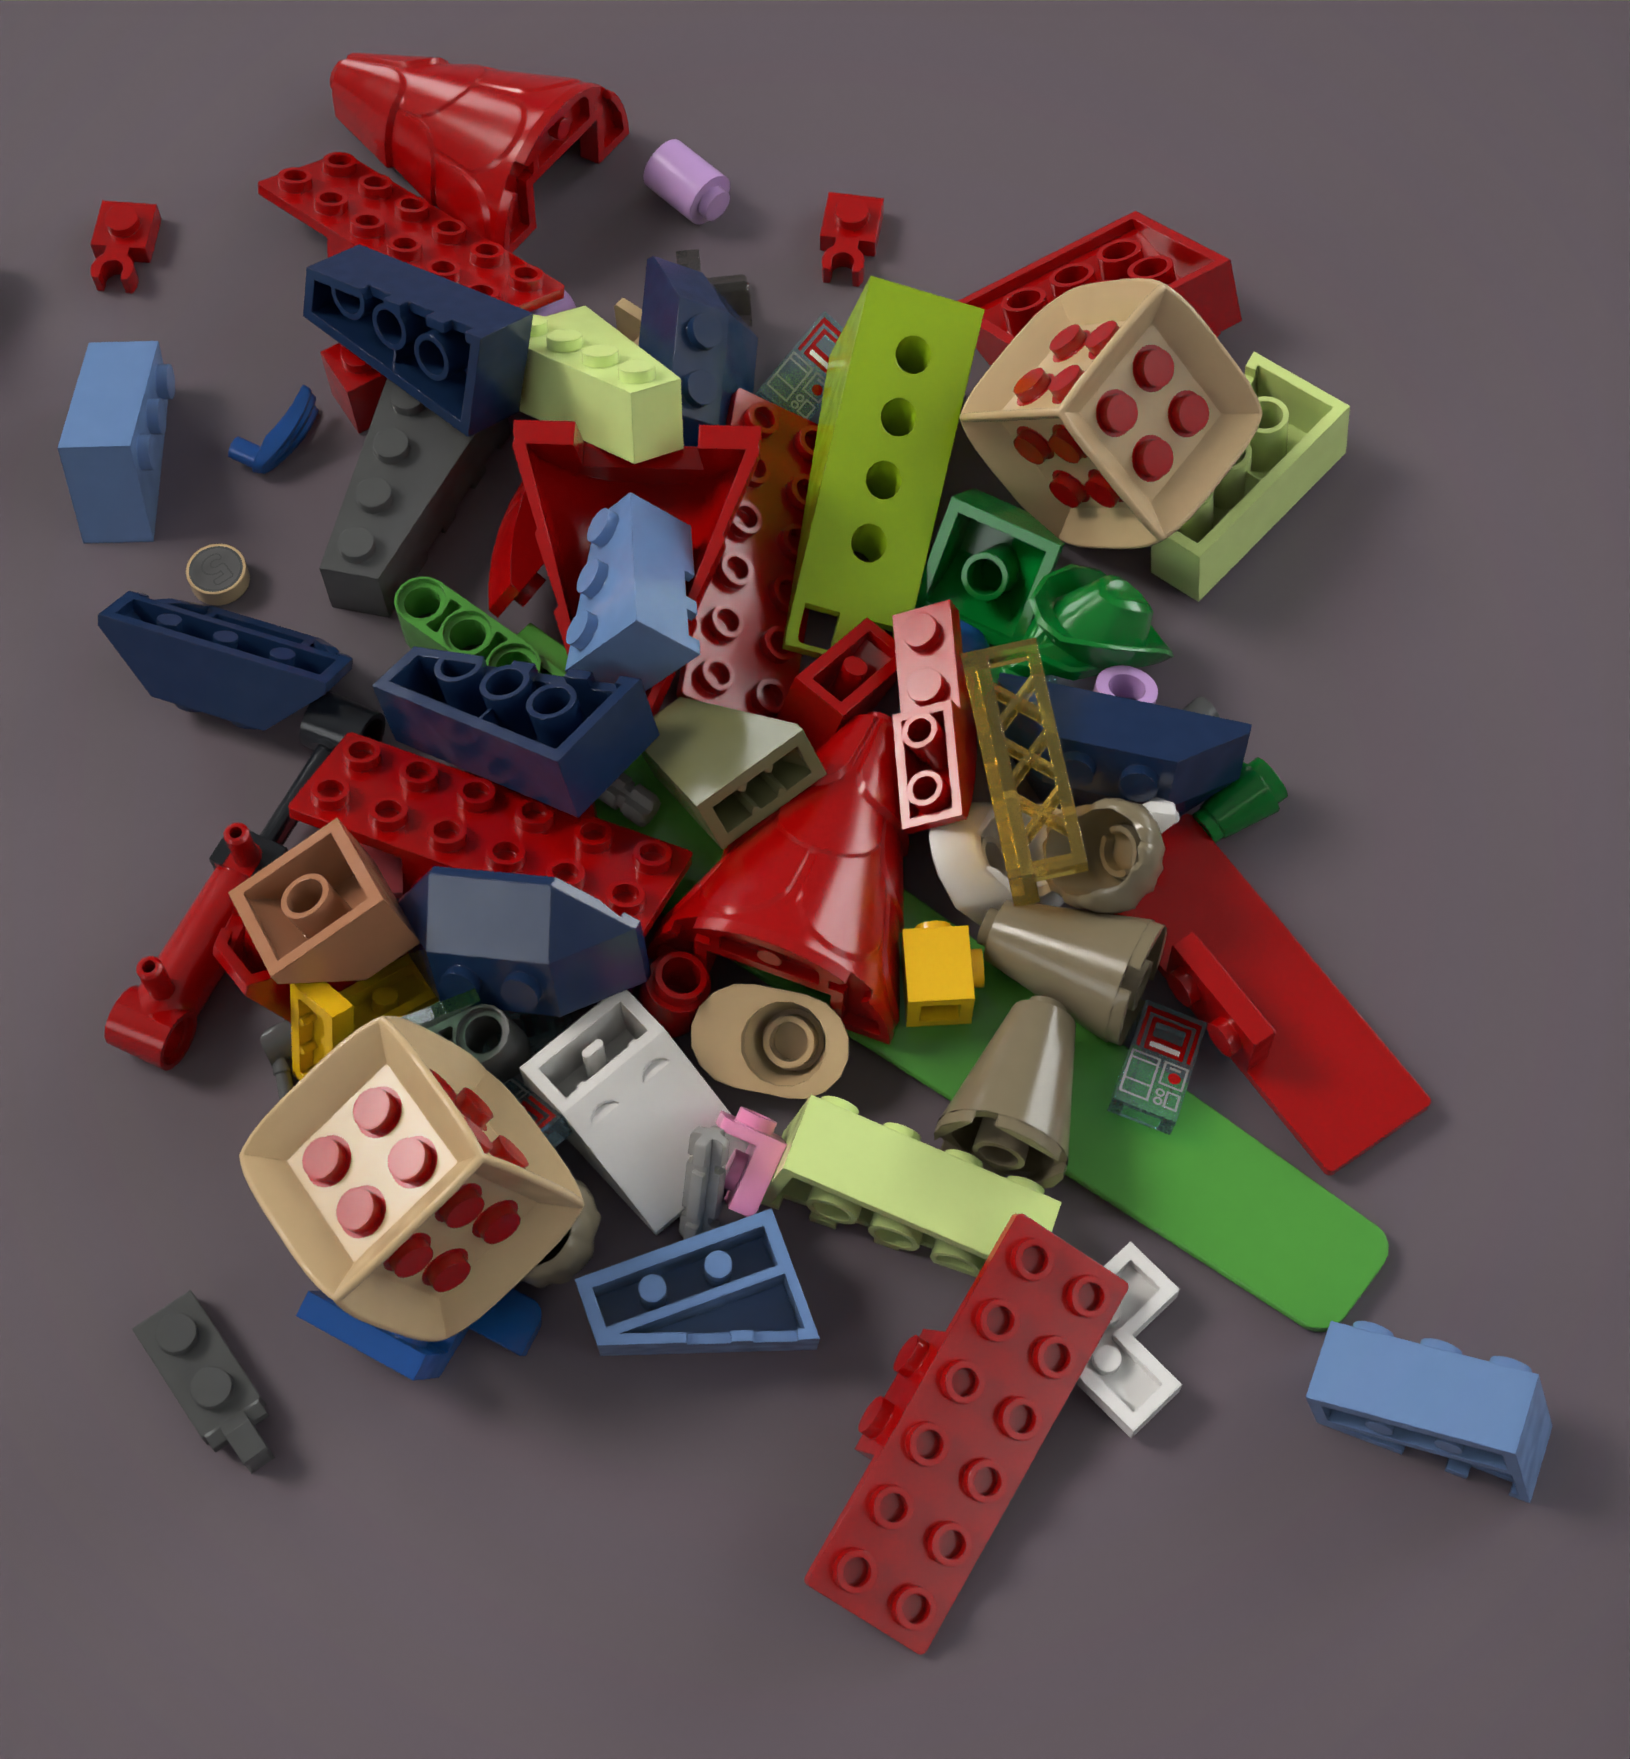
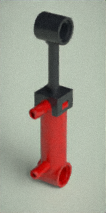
(162, 1012)

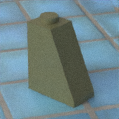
(730, 764)

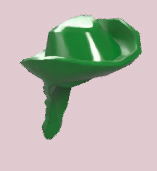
(1089, 625)

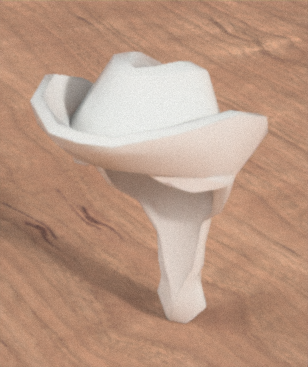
(973, 865)

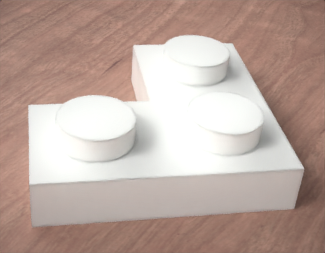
(1121, 1371)

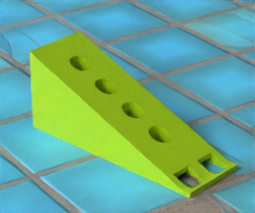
(881, 456)

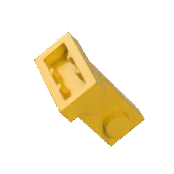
(327, 1017)

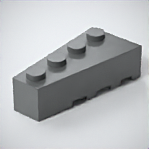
(400, 500)

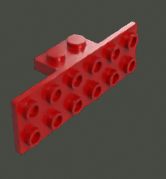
(367, 208)
(750, 592)
(467, 822)
(1274, 1006)
(963, 1431)

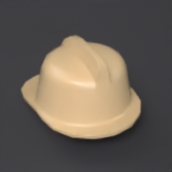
(770, 1041)

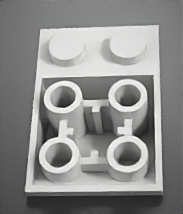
(628, 1103)

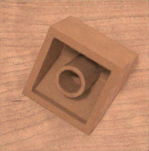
(323, 912)

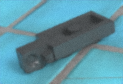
(206, 1379)

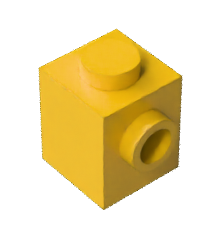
(939, 974)

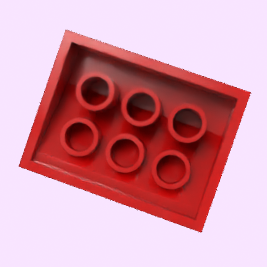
(1121, 250)

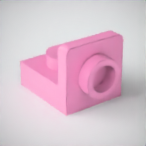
(752, 1171)

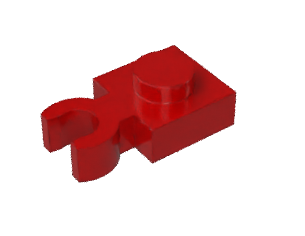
(849, 233)
(123, 236)

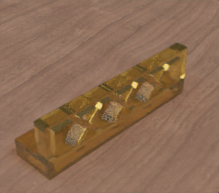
(1002, 781)

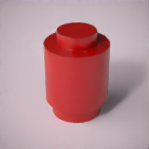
(675, 991)

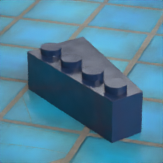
(424, 333)
(517, 726)

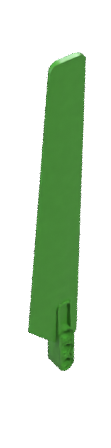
(1198, 1187)

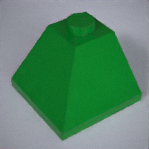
(989, 564)

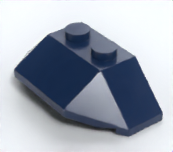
(699, 340)
(221, 659)
(1132, 747)
(521, 941)

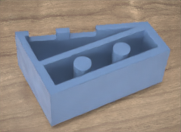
(117, 440)
(634, 596)
(702, 1296)
(1433, 1401)

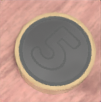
(218, 574)

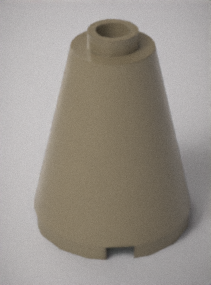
(1079, 958)
(1018, 1096)

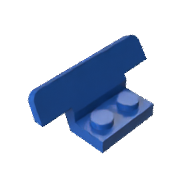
(509, 1323)

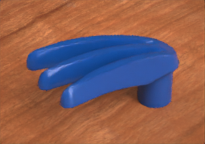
(281, 439)

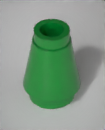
(1242, 802)

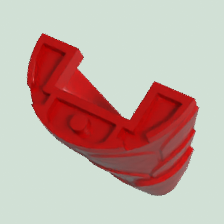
(473, 132)
(575, 480)
(815, 886)

